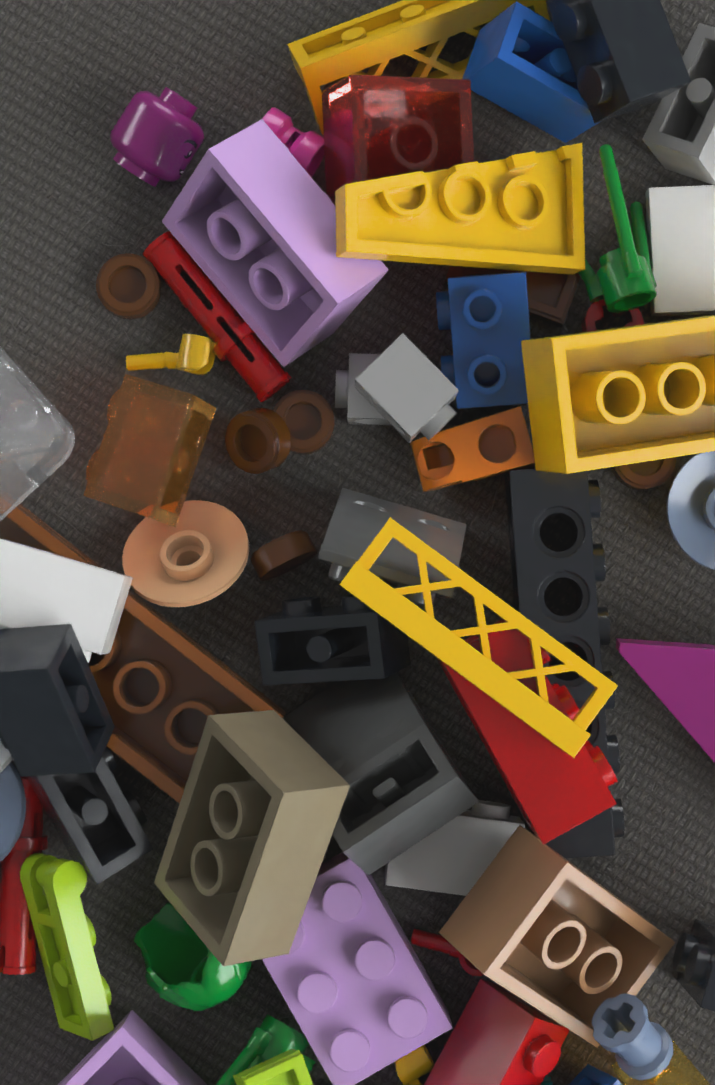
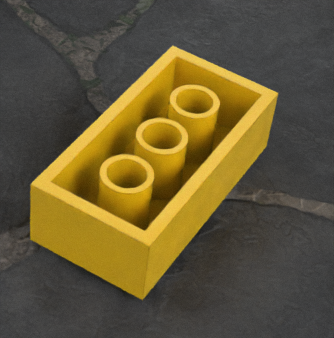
(621, 394)

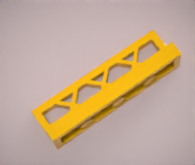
(389, 34)
(463, 658)

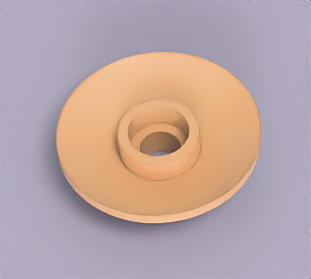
(203, 536)

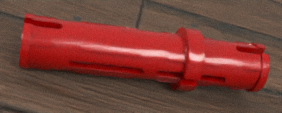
(264, 373)
(16, 927)

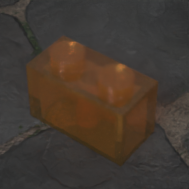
(149, 449)

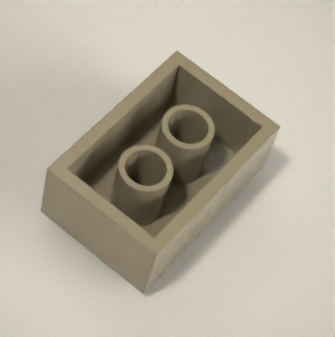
(250, 835)

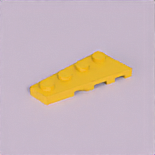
(475, 214)

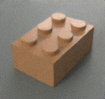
(553, 934)

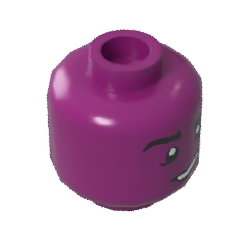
(157, 136)

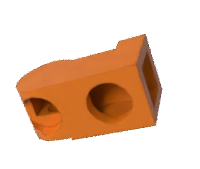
(474, 450)

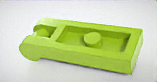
(67, 944)

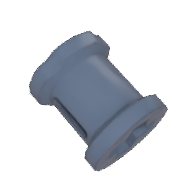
(639, 1045)

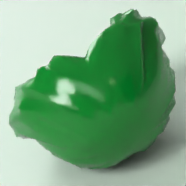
(183, 966)

